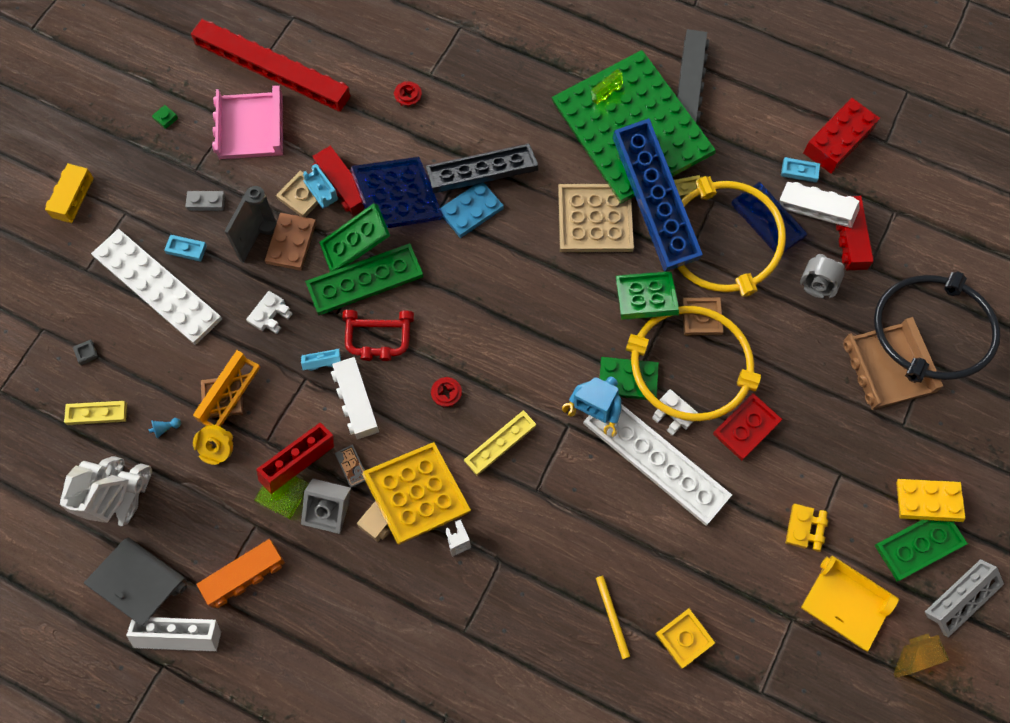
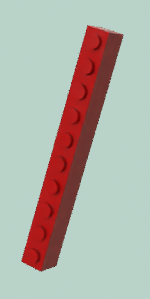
(271, 65)

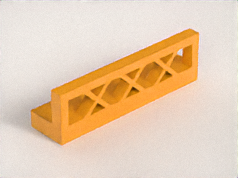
(221, 386)

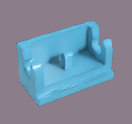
(320, 187)

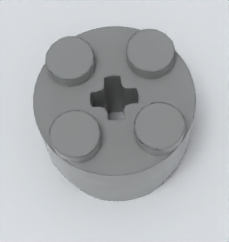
(822, 276)

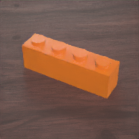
(240, 574)

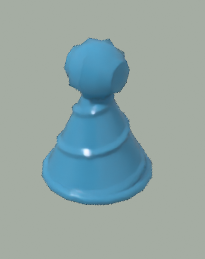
(161, 427)

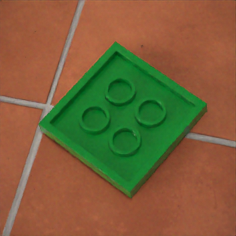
(647, 295)

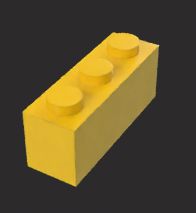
(69, 193)

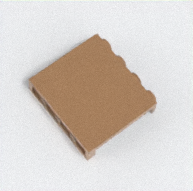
(883, 377)

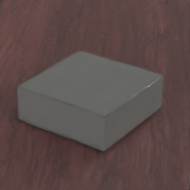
(85, 352)

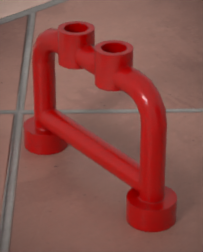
(385, 353)

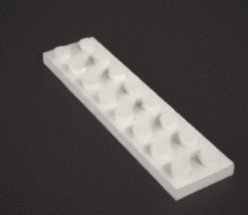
(157, 286)
(663, 465)

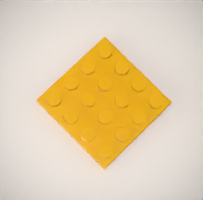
(416, 493)

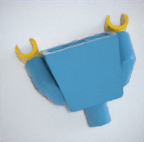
(598, 400)

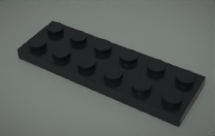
(481, 168)

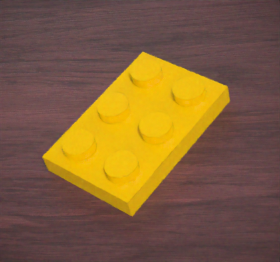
(930, 500)

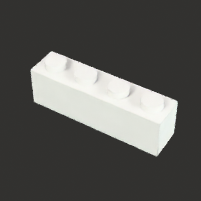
(820, 204)
(355, 398)
(175, 634)

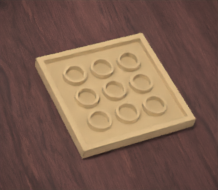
(593, 219)

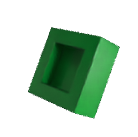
(164, 117)

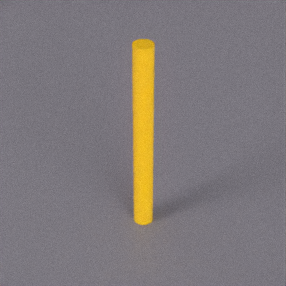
(612, 617)

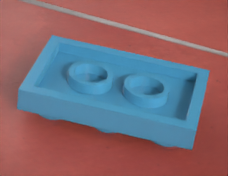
(471, 209)

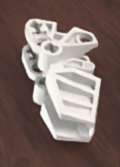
(104, 489)

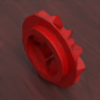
(410, 88)
(450, 384)

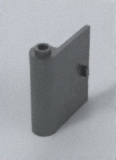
(249, 220)
(138, 578)

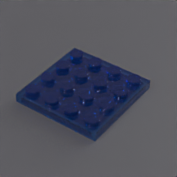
(398, 190)

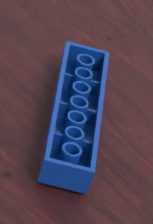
(657, 195)

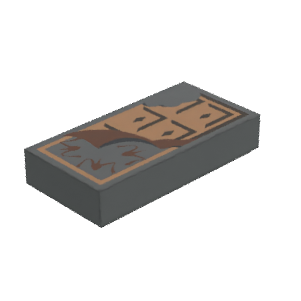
(351, 466)

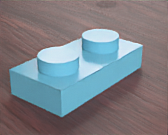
(800, 169)
(185, 248)
(320, 359)

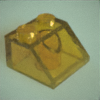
(920, 655)

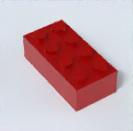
(841, 135)

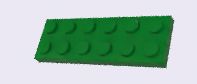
(364, 279)

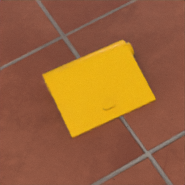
(851, 599)

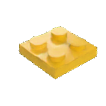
(685, 638)

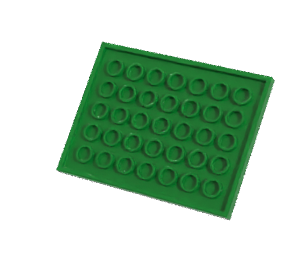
(639, 98)

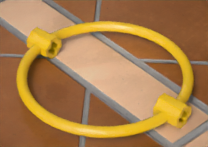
(744, 283)
(747, 379)

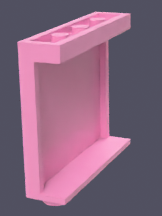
(248, 125)

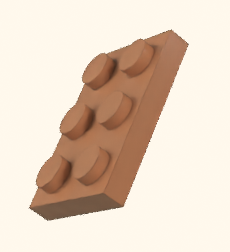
(290, 241)

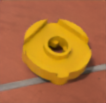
(222, 439)

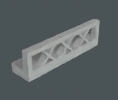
(963, 593)

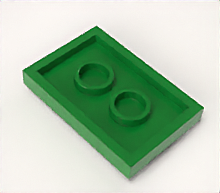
(622, 372)

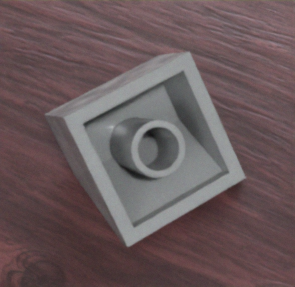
(325, 505)

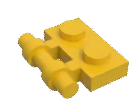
(800, 525)

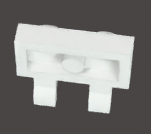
(265, 311)
(675, 402)

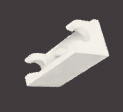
(458, 542)

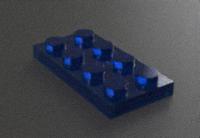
(763, 222)

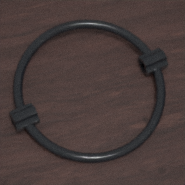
(918, 367)

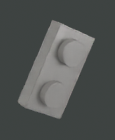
(205, 200)

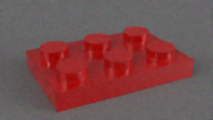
(747, 426)

